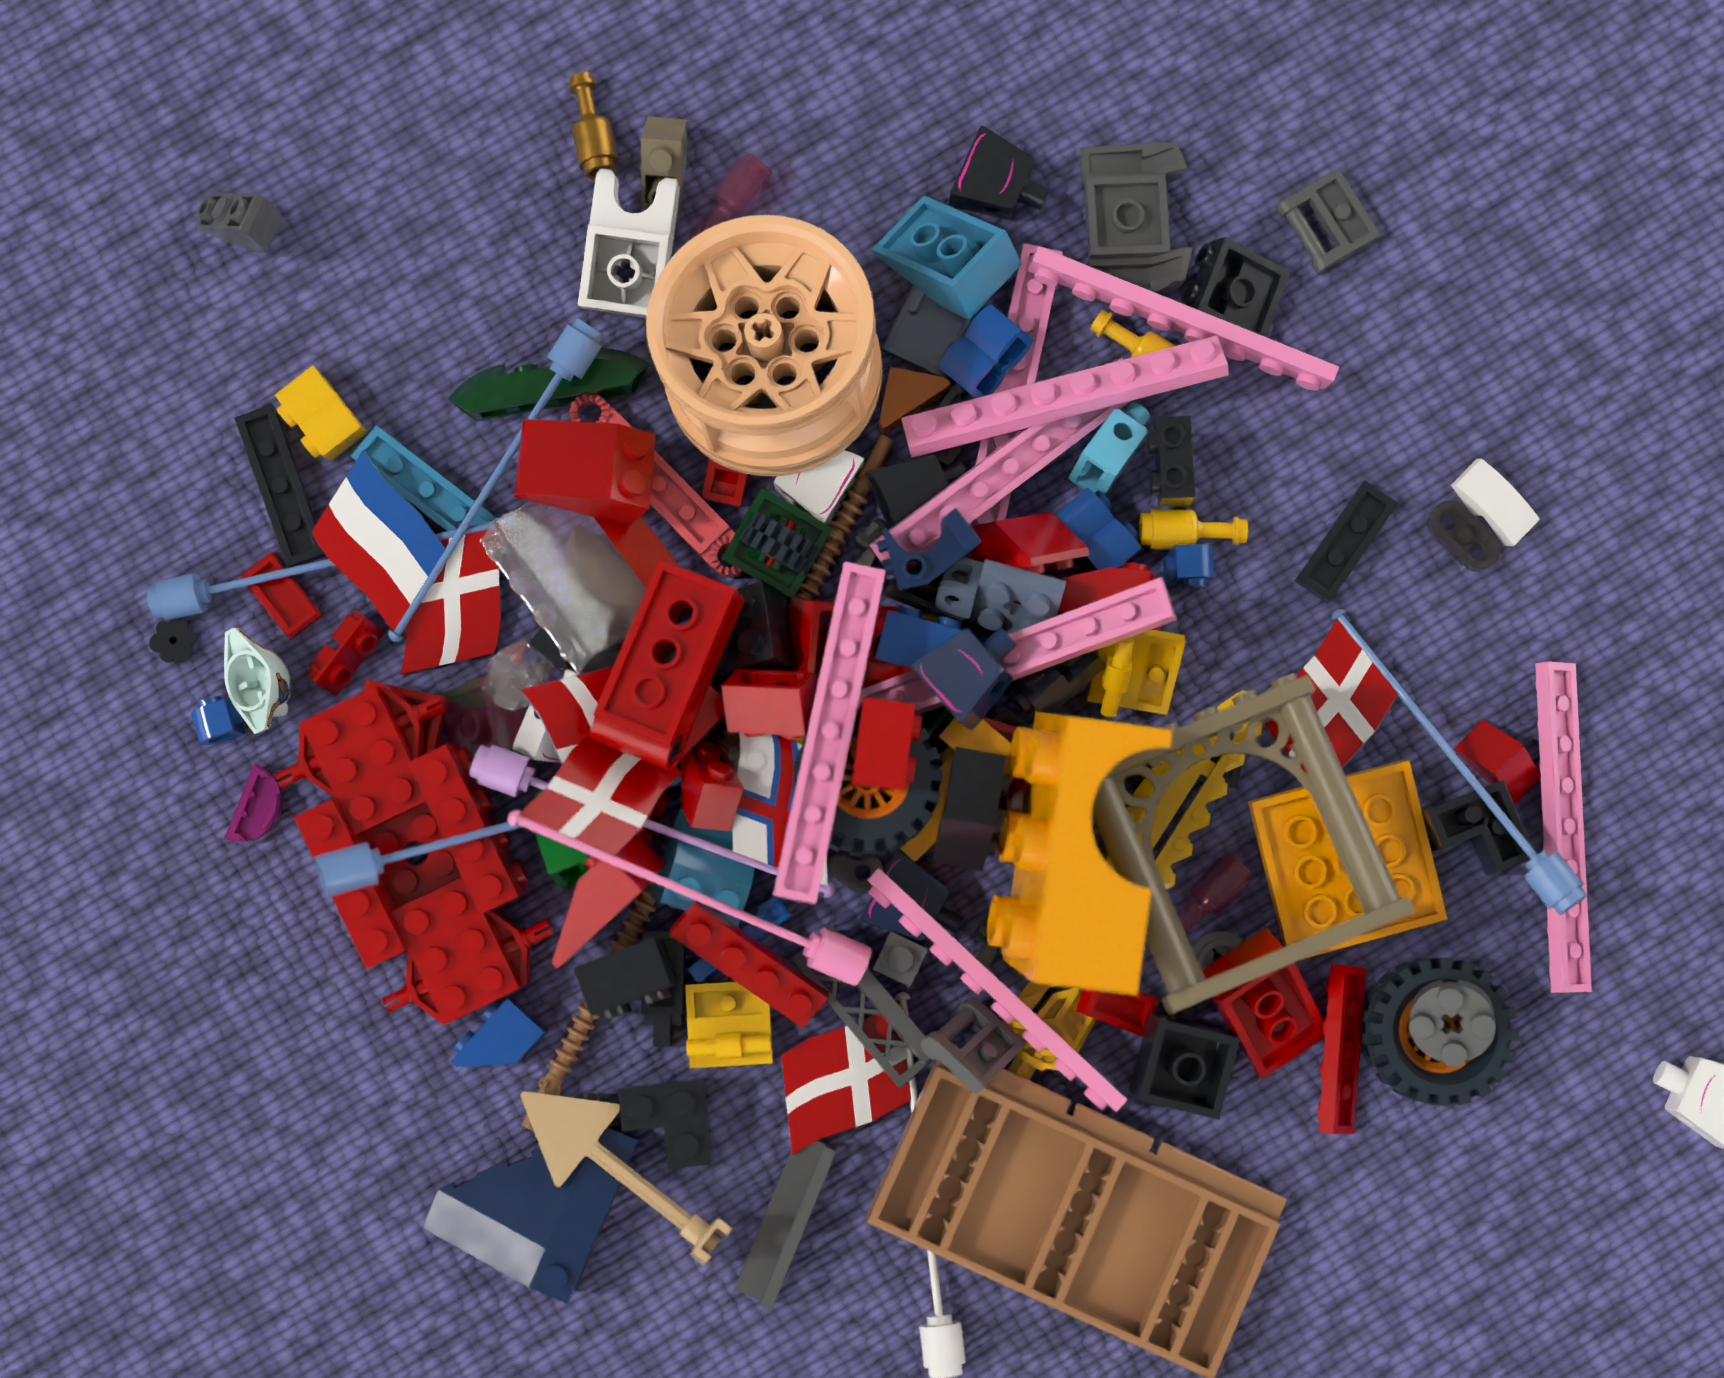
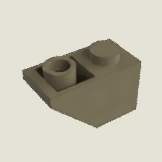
(662, 156)

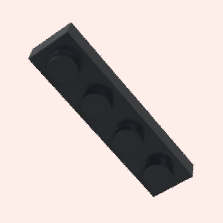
(280, 485)

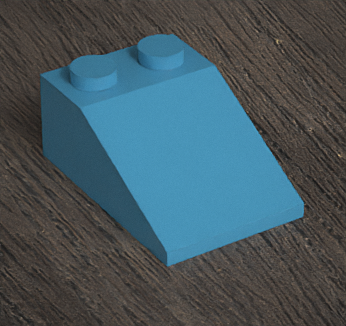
(949, 255)
(704, 870)

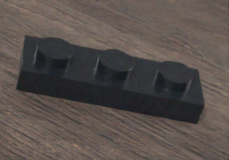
(1346, 542)

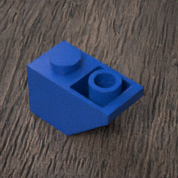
(909, 637)
(503, 1039)

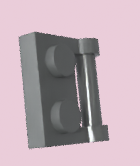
(1338, 213)
(983, 1055)

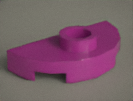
(257, 808)

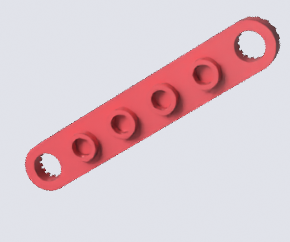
(675, 499)

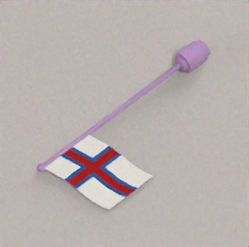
(760, 816)

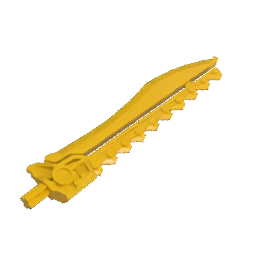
(1060, 1005)

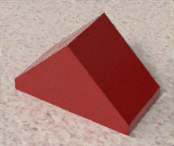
(1499, 758)

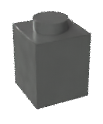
(900, 959)

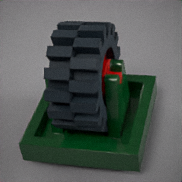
(776, 543)

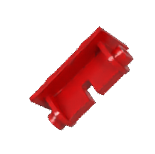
(357, 639)

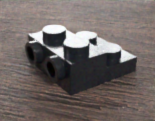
(1236, 285)
(1173, 451)
(1054, 686)

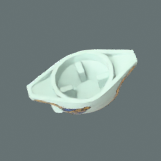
(255, 680)

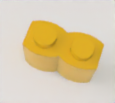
(320, 415)

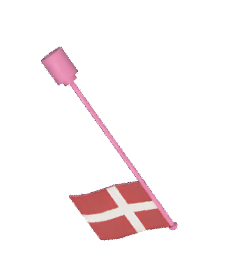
(602, 803)

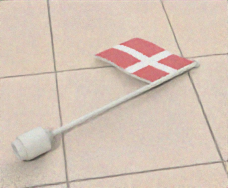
(840, 1086)

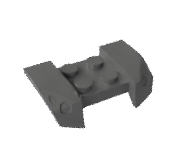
(1130, 214)

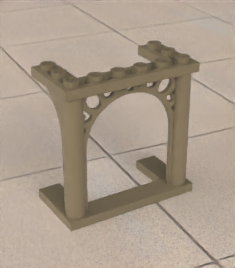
(1296, 716)

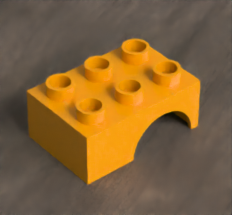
(1067, 908)

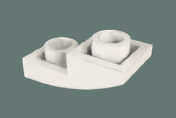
(1495, 499)

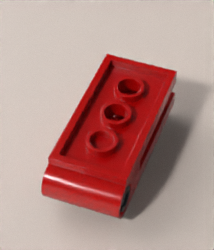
(653, 704)

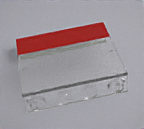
(576, 573)

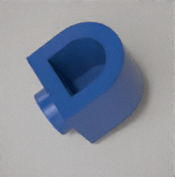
(1189, 565)
(217, 721)

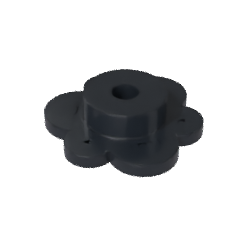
(166, 632)

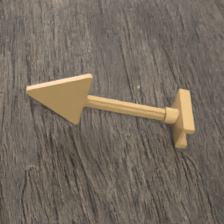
(571, 1130)

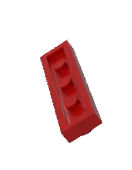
(749, 963)
(1342, 1049)

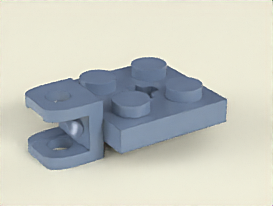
(990, 595)

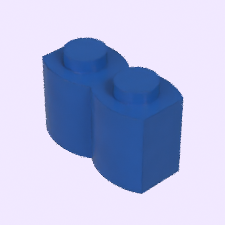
(985, 352)
(1106, 538)

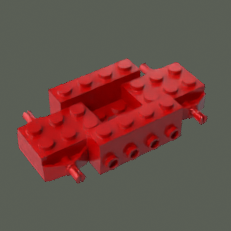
(394, 794)

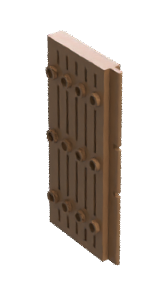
(1079, 1214)

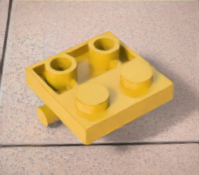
(1138, 673)
(727, 1026)

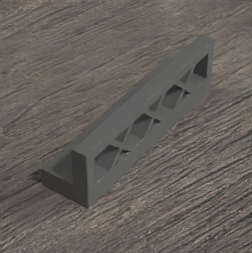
(885, 1007)
(784, 1222)

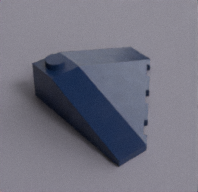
(526, 1223)

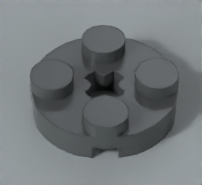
(1452, 998)

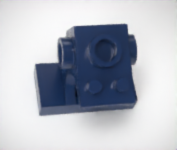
(955, 542)

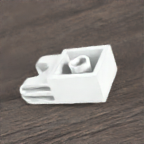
(623, 238)

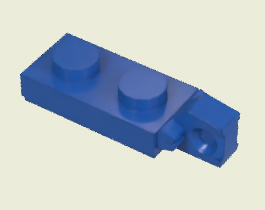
(770, 911)

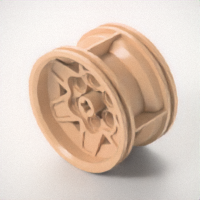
(772, 269)

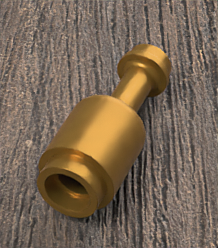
(591, 133)

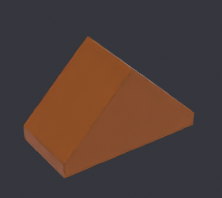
(909, 394)

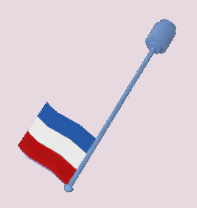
(386, 542)

